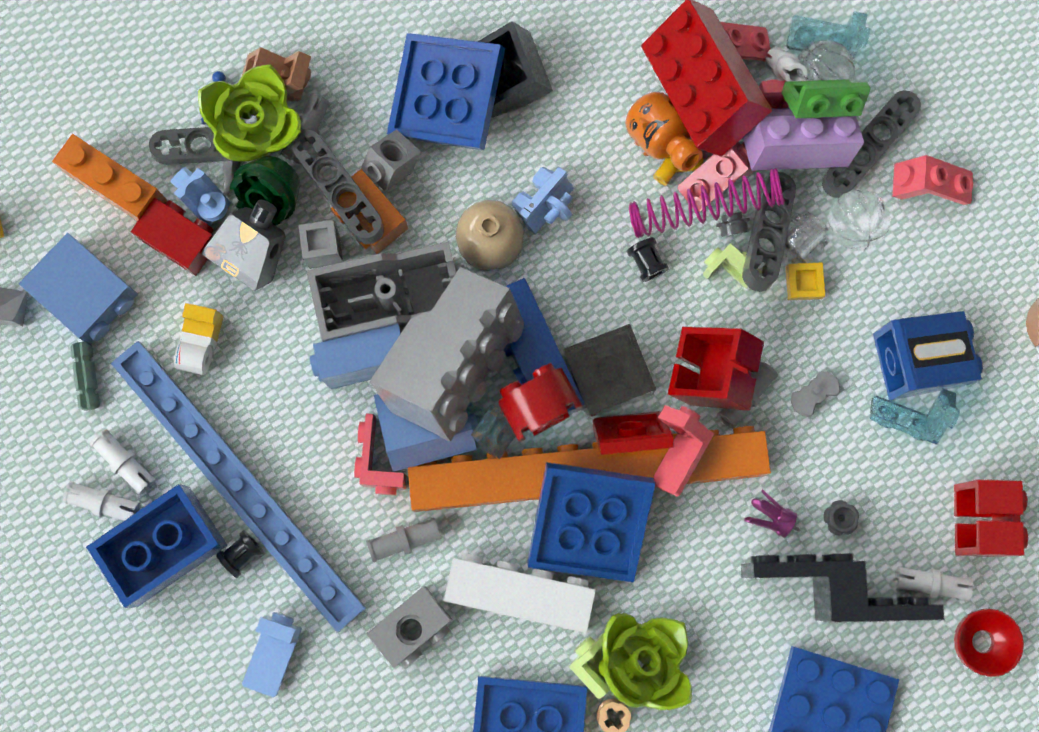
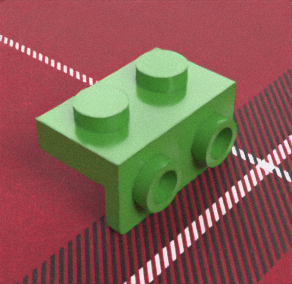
(825, 98)

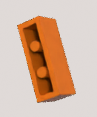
(106, 177)

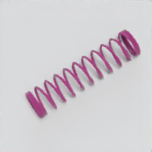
(776, 190)

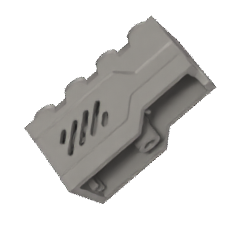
(379, 289)
(448, 353)

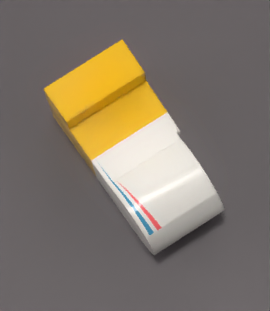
(197, 338)

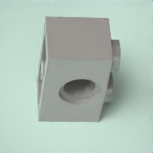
(389, 634)

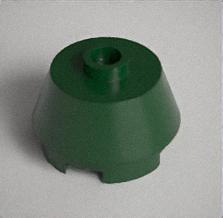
(267, 180)

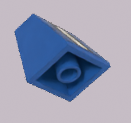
(927, 354)

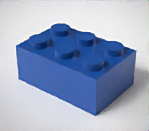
(156, 546)

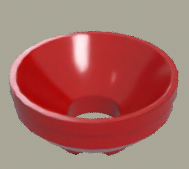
(1005, 646)

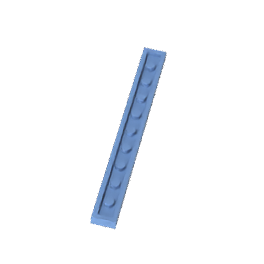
(239, 486)

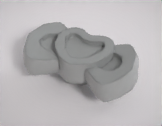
(815, 393)

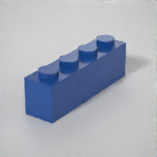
(536, 344)

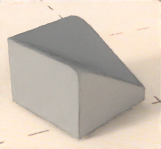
(12, 306)

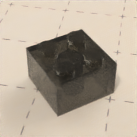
(609, 371)

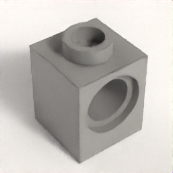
(390, 160)
(320, 244)

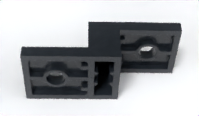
(842, 589)

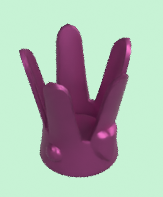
(782, 518)

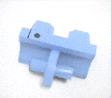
(200, 195)
(548, 202)

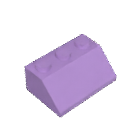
(802, 143)

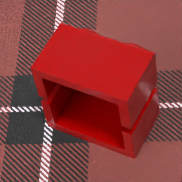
(726, 367)
(993, 499)

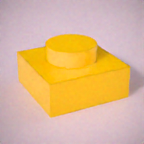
(805, 281)

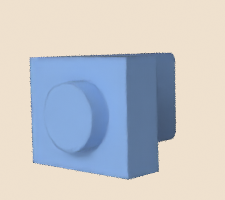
(272, 653)

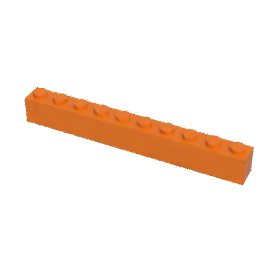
(521, 477)

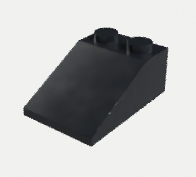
(522, 71)

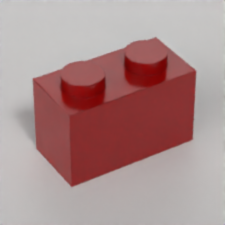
(174, 235)

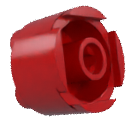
(538, 402)

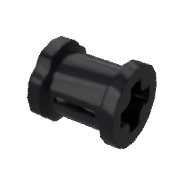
(647, 259)
(252, 551)

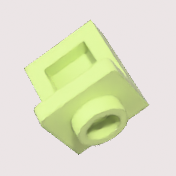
(730, 259)
(587, 664)

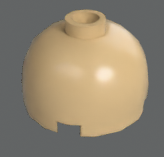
(489, 235)

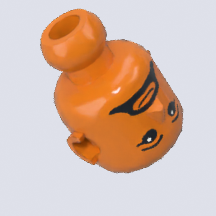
(660, 131)

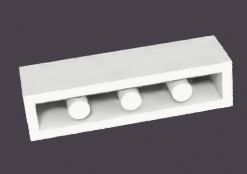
(519, 594)

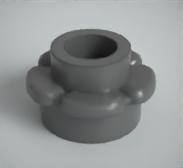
(733, 224)
(850, 515)

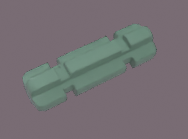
(85, 376)

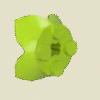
(259, 94)
(661, 649)

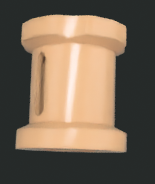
(602, 716)

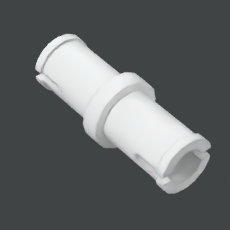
(785, 65)
(122, 461)
(100, 501)
(933, 583)

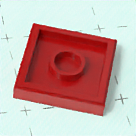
(631, 433)

